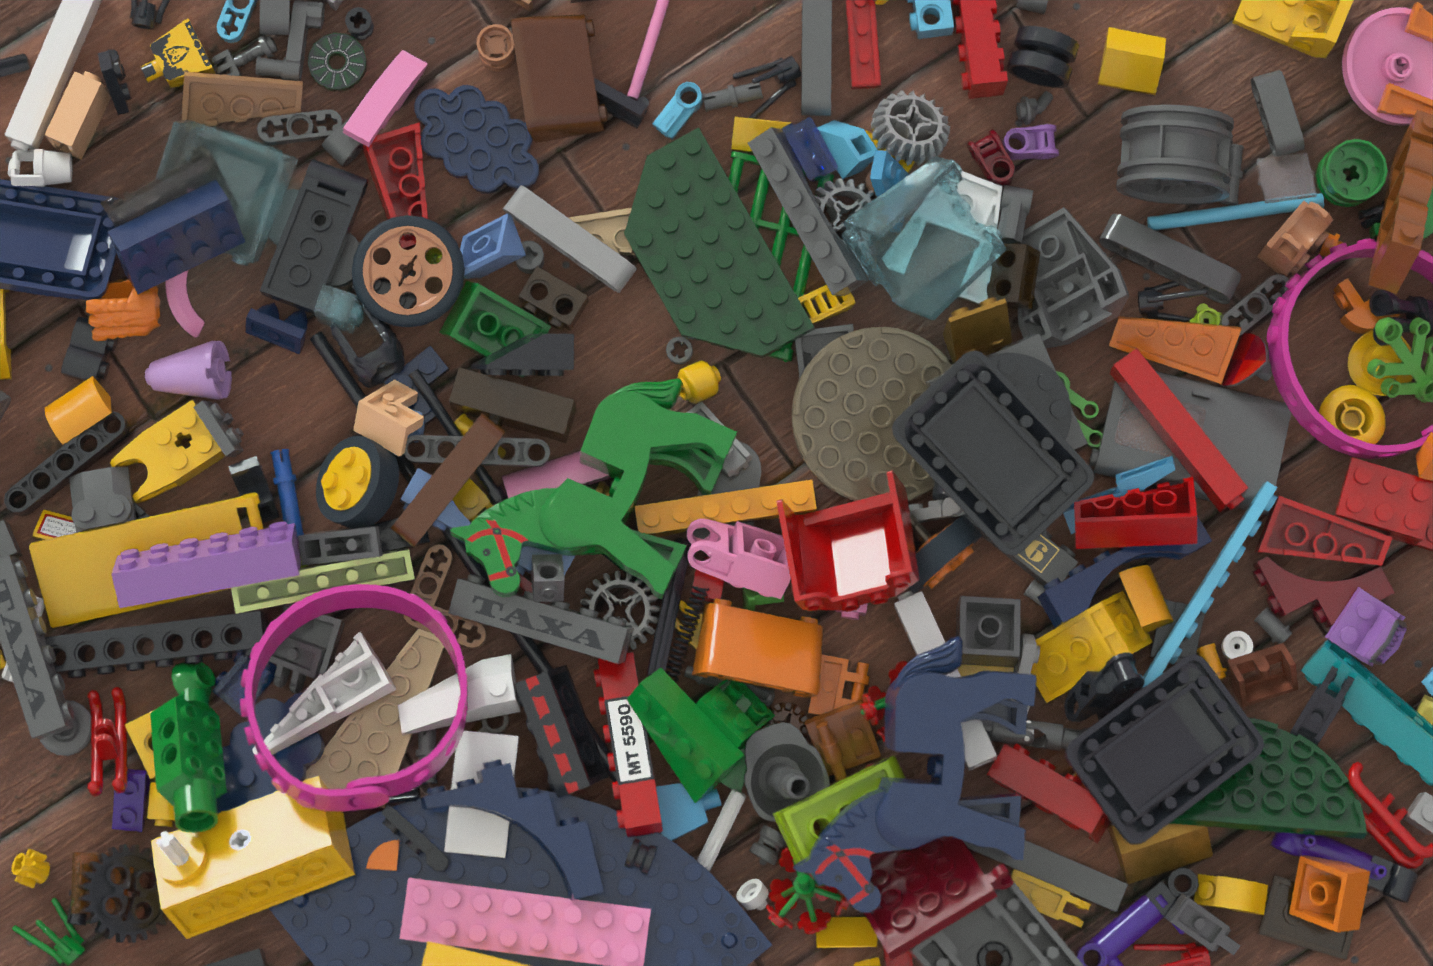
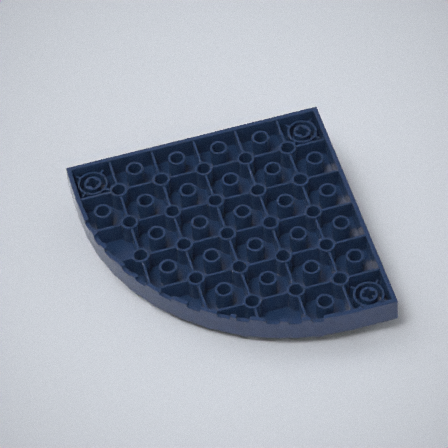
(362, 915)

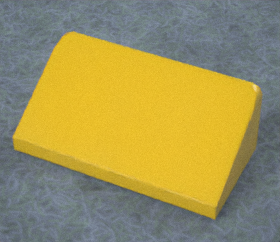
(747, 129)
(847, 933)

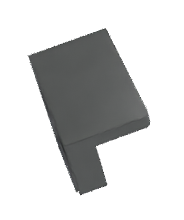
(324, 632)

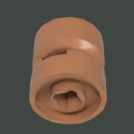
(496, 47)

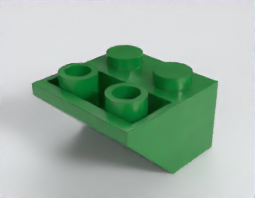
(735, 711)

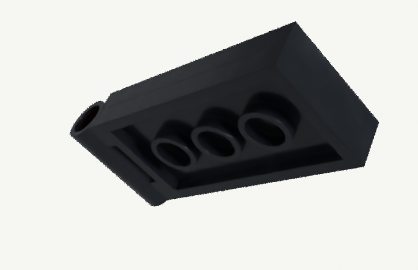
(311, 252)

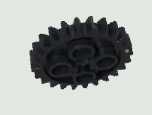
(101, 888)

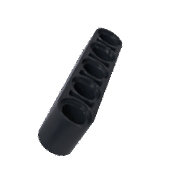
(52, 465)

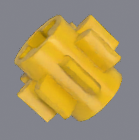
(30, 868)

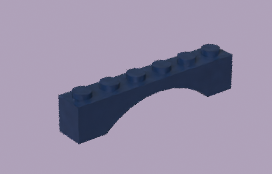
(1074, 595)

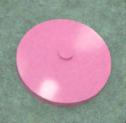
(1384, 54)

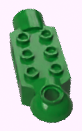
(189, 749)

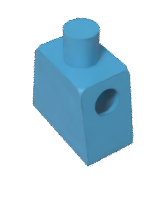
(679, 811)

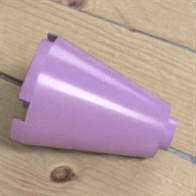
(193, 372)

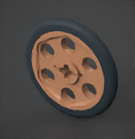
(448, 270)

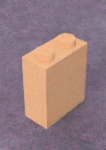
(78, 114)

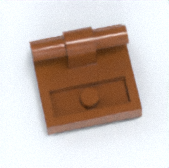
(843, 739)

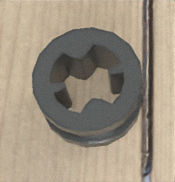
(688, 352)

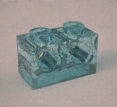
(339, 307)

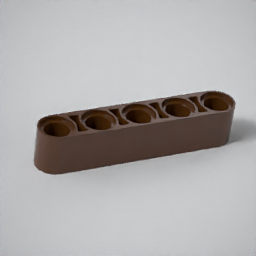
(448, 480)

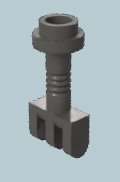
(232, 64)

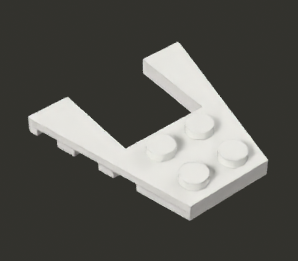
(984, 201)

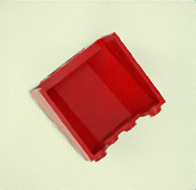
(851, 551)

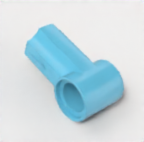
(677, 112)

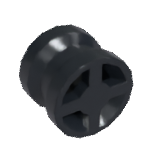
(640, 856)

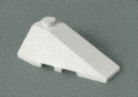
(489, 695)

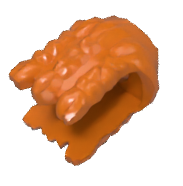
(123, 312)

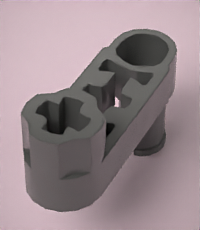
(304, 16)

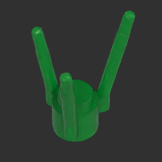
(67, 948)

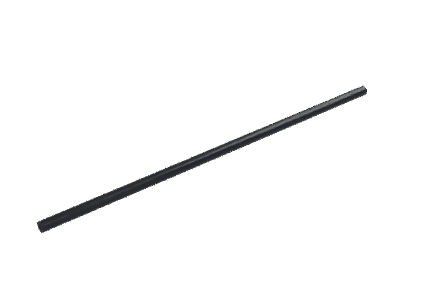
(408, 470)

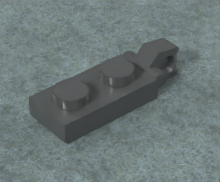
(1201, 925)

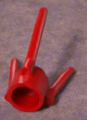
(1192, 957)

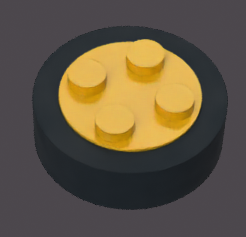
(357, 482)

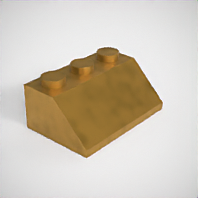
(1166, 850)

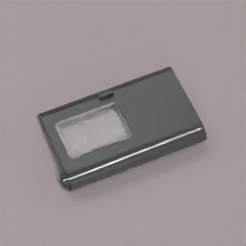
(1241, 425)

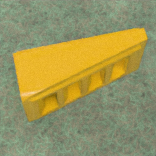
(838, 303)

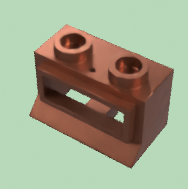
(1267, 682)

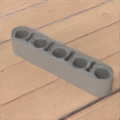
(570, 239)

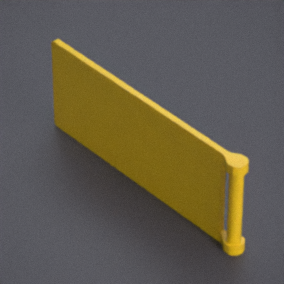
(78, 567)

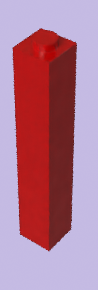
(1179, 431)

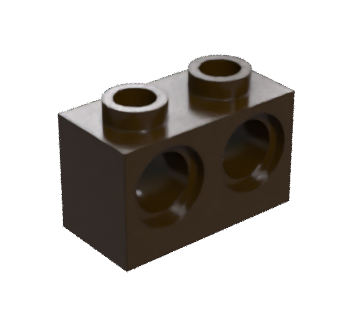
(1019, 276)
(557, 293)

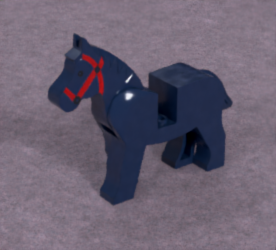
(926, 717)

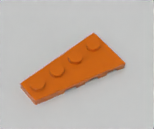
(1180, 345)

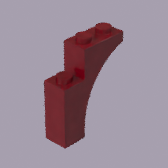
(1291, 592)

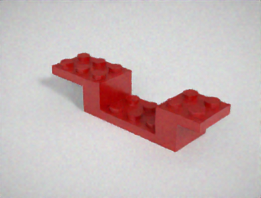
(1388, 502)

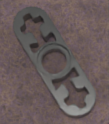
(279, 136)
(1265, 286)

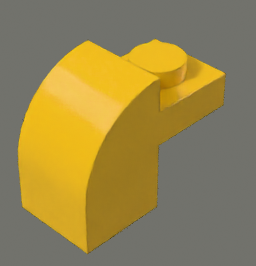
(1231, 894)

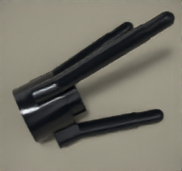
(144, 14)
(782, 70)
(1152, 300)

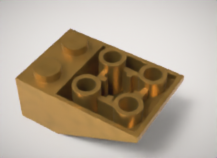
(979, 329)

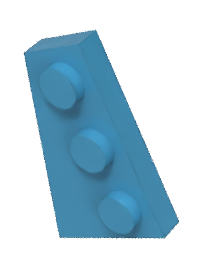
(885, 172)

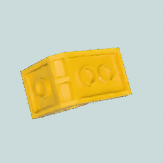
(1299, 24)
(1087, 644)

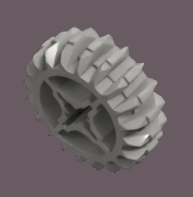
(910, 127)
(837, 208)
(640, 594)

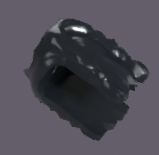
(376, 365)

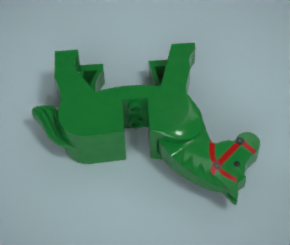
(574, 520)

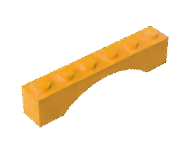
(728, 507)

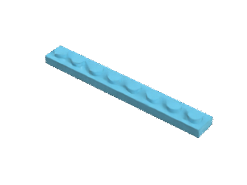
(1215, 577)

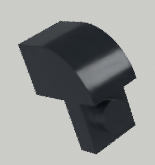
(250, 478)

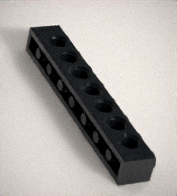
(251, 624)

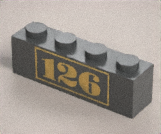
(1042, 558)

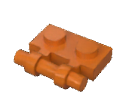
(832, 680)

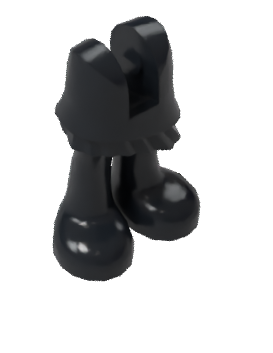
(1386, 303)

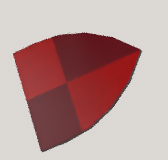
(1248, 360)

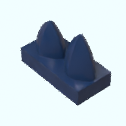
(266, 325)

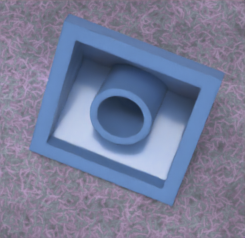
(491, 247)

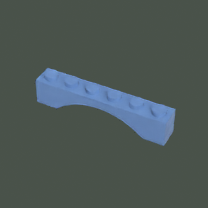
(452, 517)

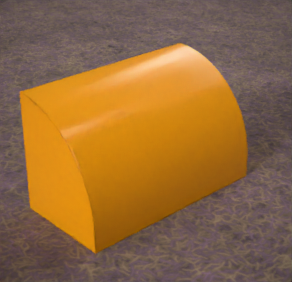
(78, 410)
(1146, 597)

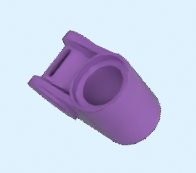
(1037, 142)

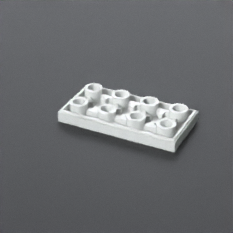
(467, 828)

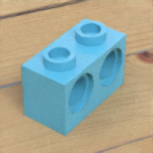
(940, 9)

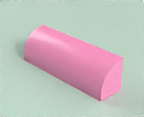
(552, 475)

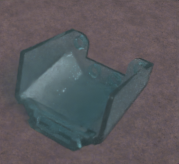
(252, 170)
(922, 240)

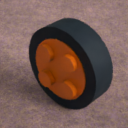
(942, 551)

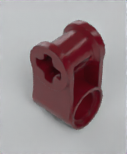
(991, 154)

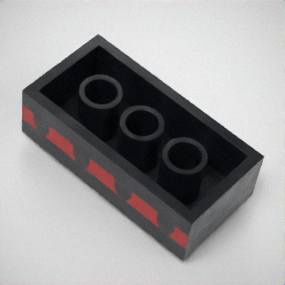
(561, 731)

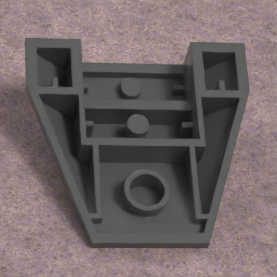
(1075, 282)

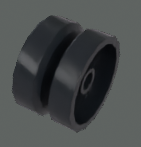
(1043, 56)

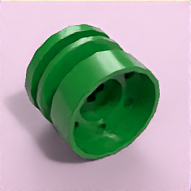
(1367, 169)

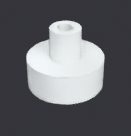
(1241, 640)
(753, 895)

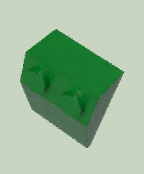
(488, 321)

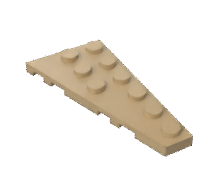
(372, 737)

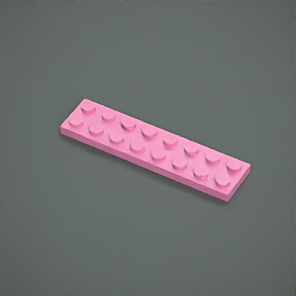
(525, 923)

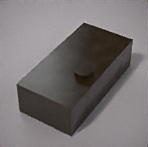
(513, 405)

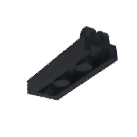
(621, 105)

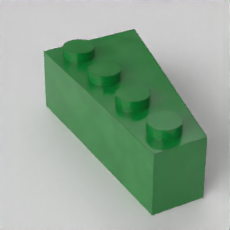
(684, 734)

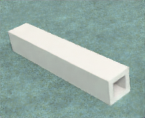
(50, 73)
(924, 636)

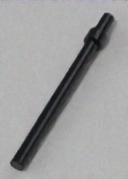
(495, 493)

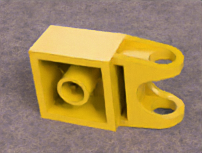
(165, 459)

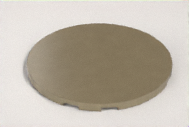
(849, 406)

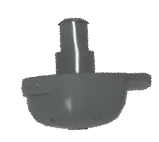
(781, 769)

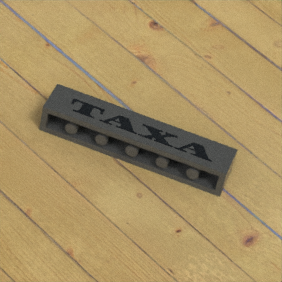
(542, 620)
(29, 655)

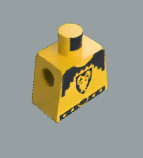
(177, 53)

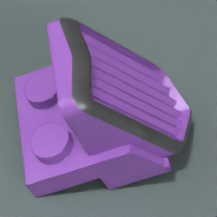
(1368, 629)

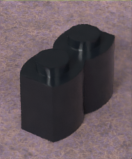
(86, 356)

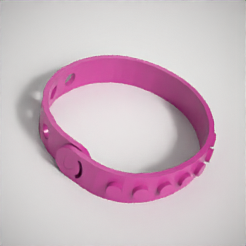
(1284, 372)
(366, 791)

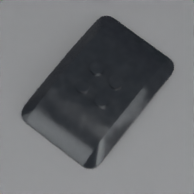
(992, 452)
(1164, 749)

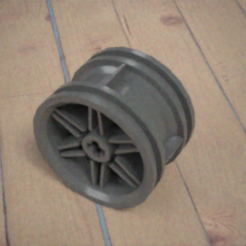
(1175, 154)

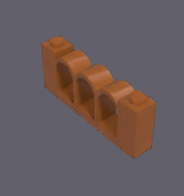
(1405, 206)

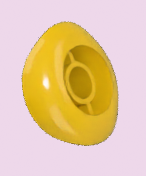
(1362, 353)
(1355, 413)

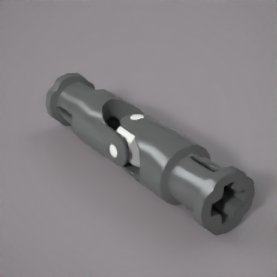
(1054, 735)

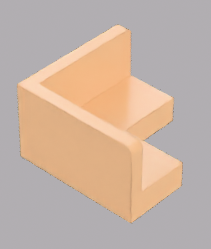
(386, 416)

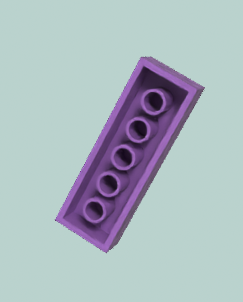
(206, 564)

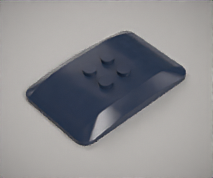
(54, 242)

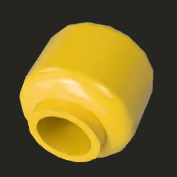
(699, 381)

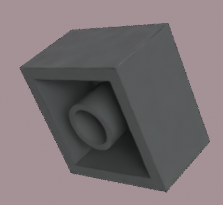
(989, 630)

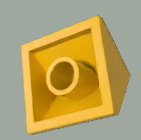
(1132, 61)

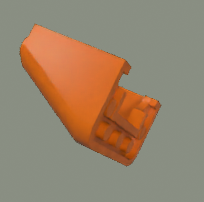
(759, 649)

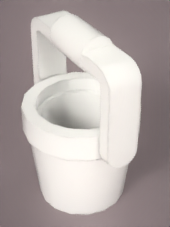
(48, 166)

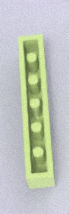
(383, 570)

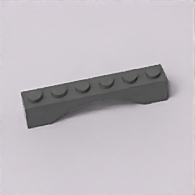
(824, 245)

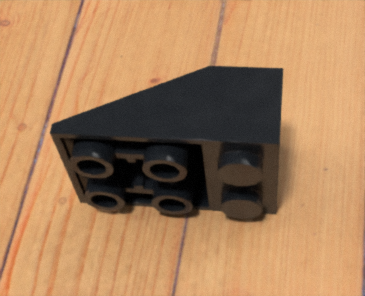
(540, 352)

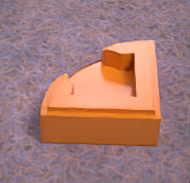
(385, 857)

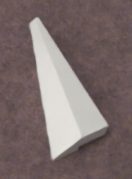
(345, 687)

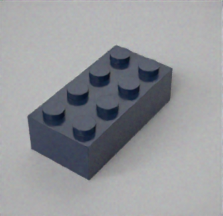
(176, 236)

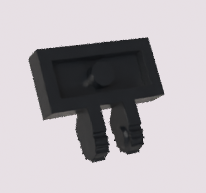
(113, 74)

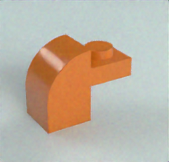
(1359, 316)

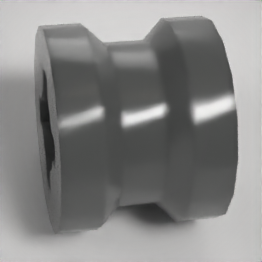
(530, 261)

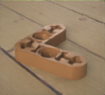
(431, 599)

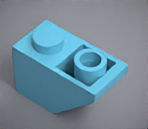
(849, 147)

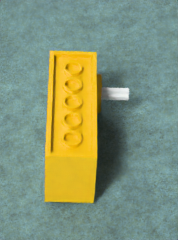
(249, 861)

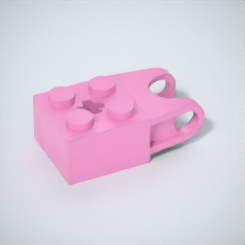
(741, 556)

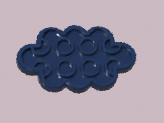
(476, 139)
(243, 775)

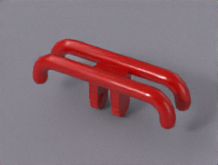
(108, 742)
(1382, 821)

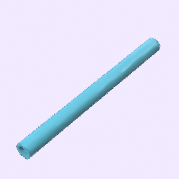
(1227, 213)

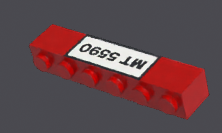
(630, 749)

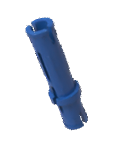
(286, 489)

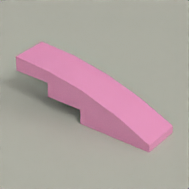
(385, 98)

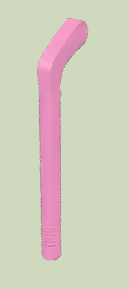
(647, 49)

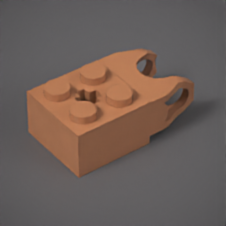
(1299, 234)

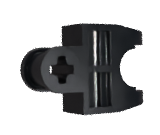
(1104, 690)

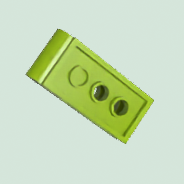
(823, 806)

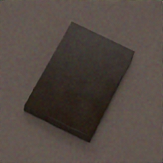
(1288, 928)

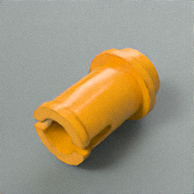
(1210, 654)

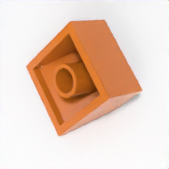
(1329, 893)

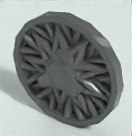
(74, 739)

